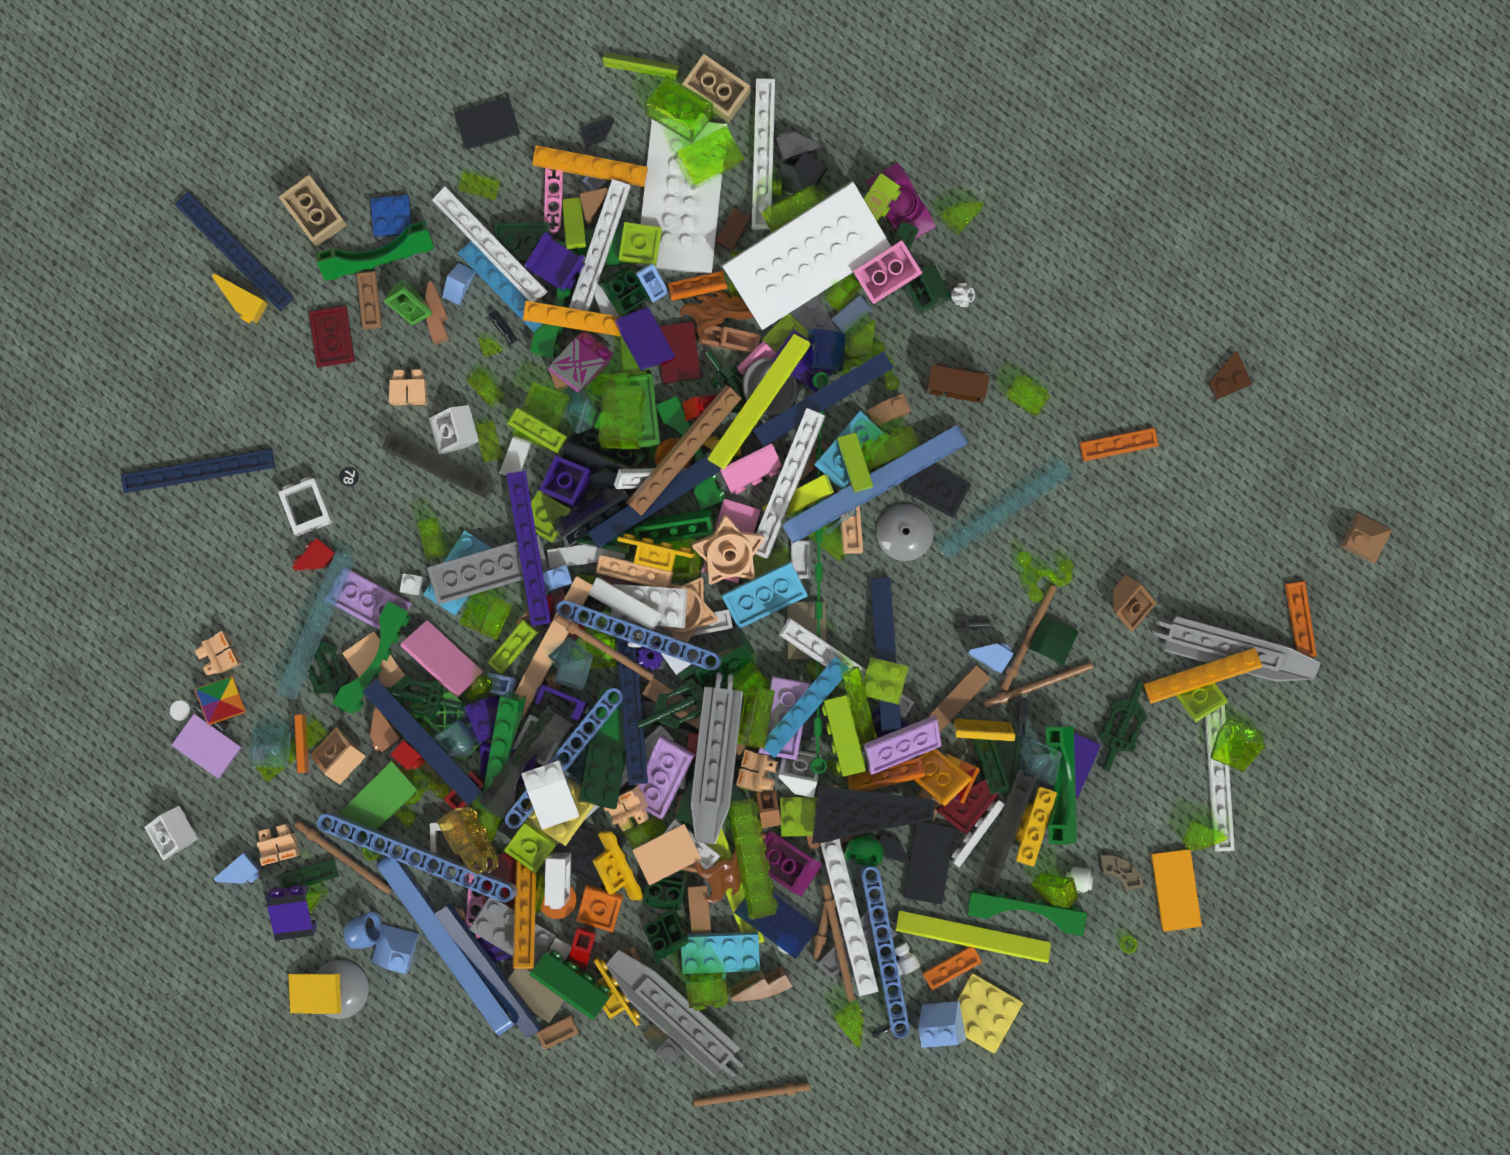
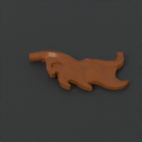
(715, 310)
(723, 876)

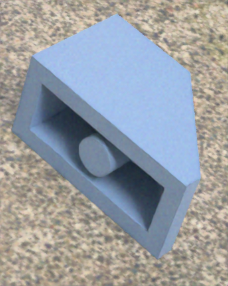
(557, 579)
(993, 656)
(240, 870)

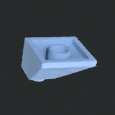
(395, 949)

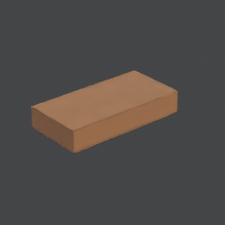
(557, 1032)

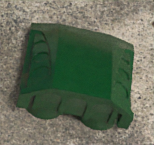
(624, 290)
(1053, 639)
(659, 893)
(666, 934)

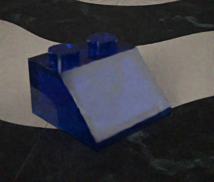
(825, 350)

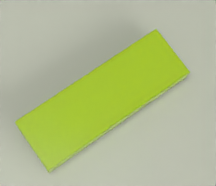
(574, 223)
(537, 430)
(855, 462)
(512, 646)

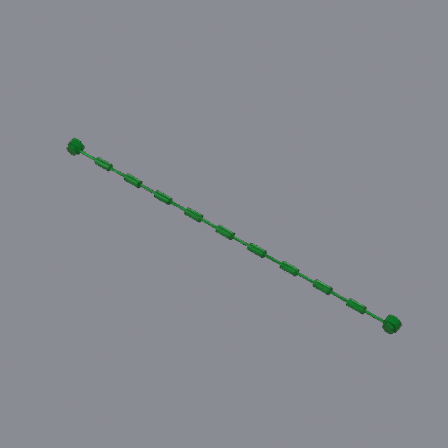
(818, 764)

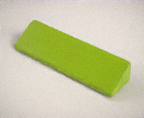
(641, 65)

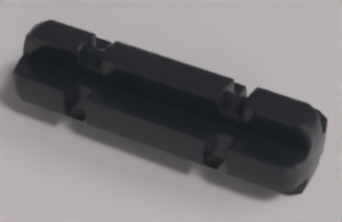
(502, 327)

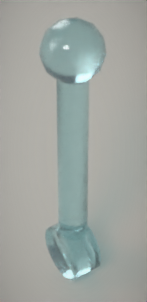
(852, 512)

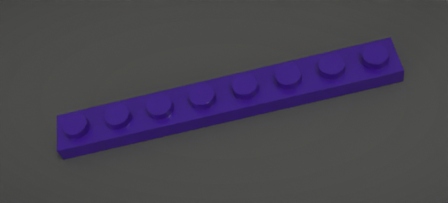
(528, 548)

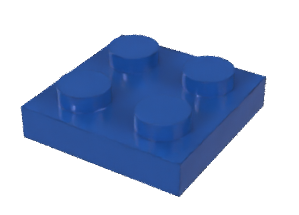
(390, 215)

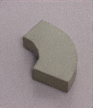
(1122, 870)

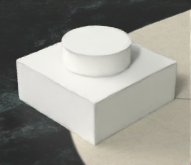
(411, 584)

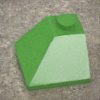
(407, 302)

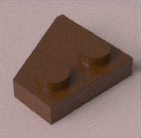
(1230, 378)

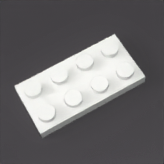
(666, 600)

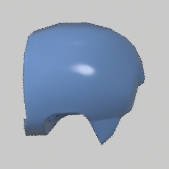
(359, 936)

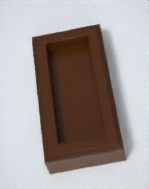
(733, 229)

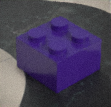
(566, 482)

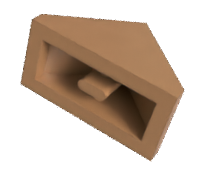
(592, 203)

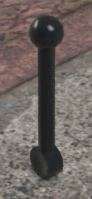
(875, 1034)

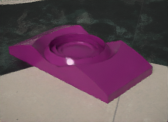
(908, 205)

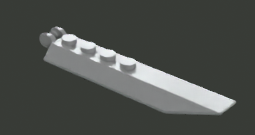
(1213, 643)
(715, 759)
(672, 1014)

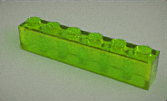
(752, 859)

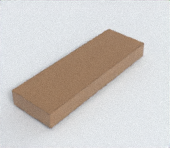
(369, 300)

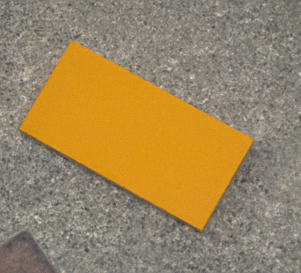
(1176, 890)

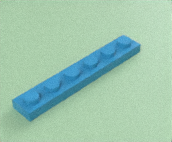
(496, 280)
(805, 706)

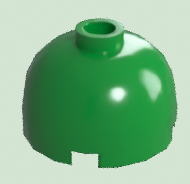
(865, 850)

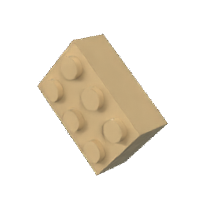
(718, 86)
(312, 211)

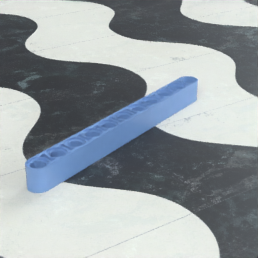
(882, 480)
(408, 856)
(423, 914)

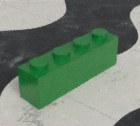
(676, 526)

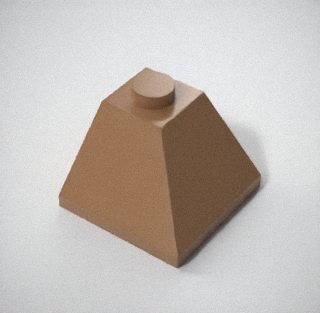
(1366, 538)
(1131, 602)

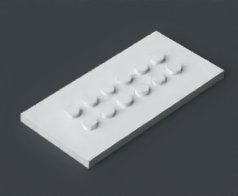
(684, 214)
(806, 255)

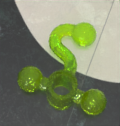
(892, 382)
(1035, 594)
(441, 791)

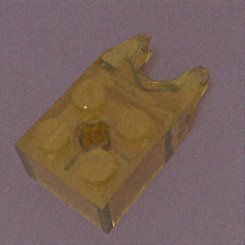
(468, 839)

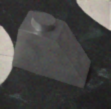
(793, 145)
(662, 1044)

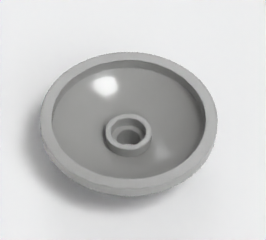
(784, 397)
(902, 546)
(353, 986)

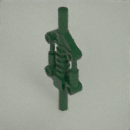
(725, 374)
(331, 685)
(434, 700)
(1130, 706)
(662, 713)

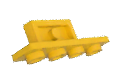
(654, 554)
(1034, 825)
(615, 869)
(618, 1000)

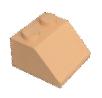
(337, 756)

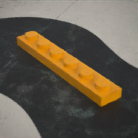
(589, 166)
(570, 318)
(1203, 675)
(524, 918)

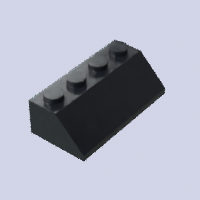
(587, 452)
(589, 515)

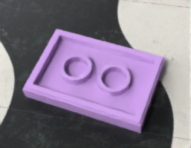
(206, 746)

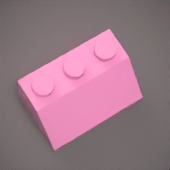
(887, 272)
(751, 469)

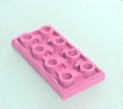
(743, 517)
(441, 658)

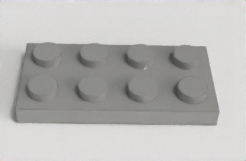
(496, 926)

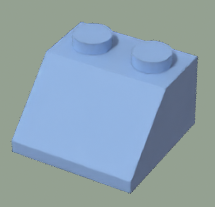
(941, 1024)

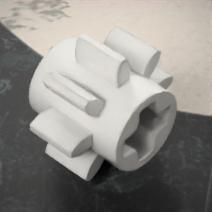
(963, 295)

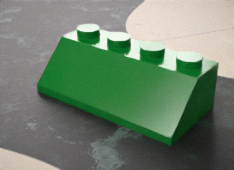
(571, 983)

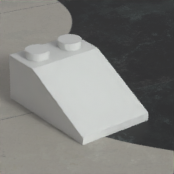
(550, 794)

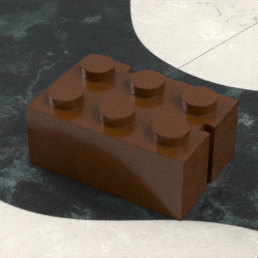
(957, 383)

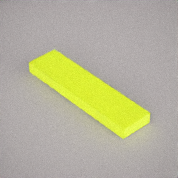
(809, 494)

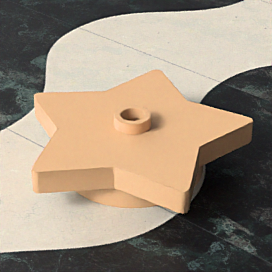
(738, 561)
(697, 612)

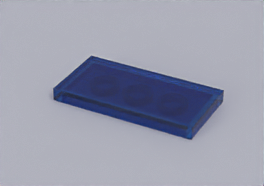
(785, 929)

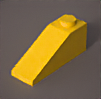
(244, 303)

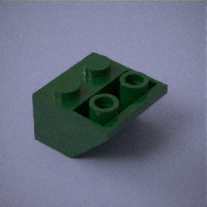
(927, 290)

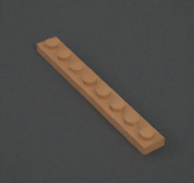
(683, 450)

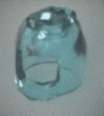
(456, 739)

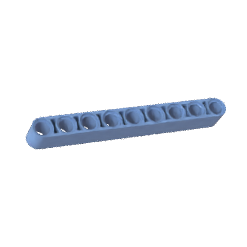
(631, 628)
(568, 748)
(885, 960)

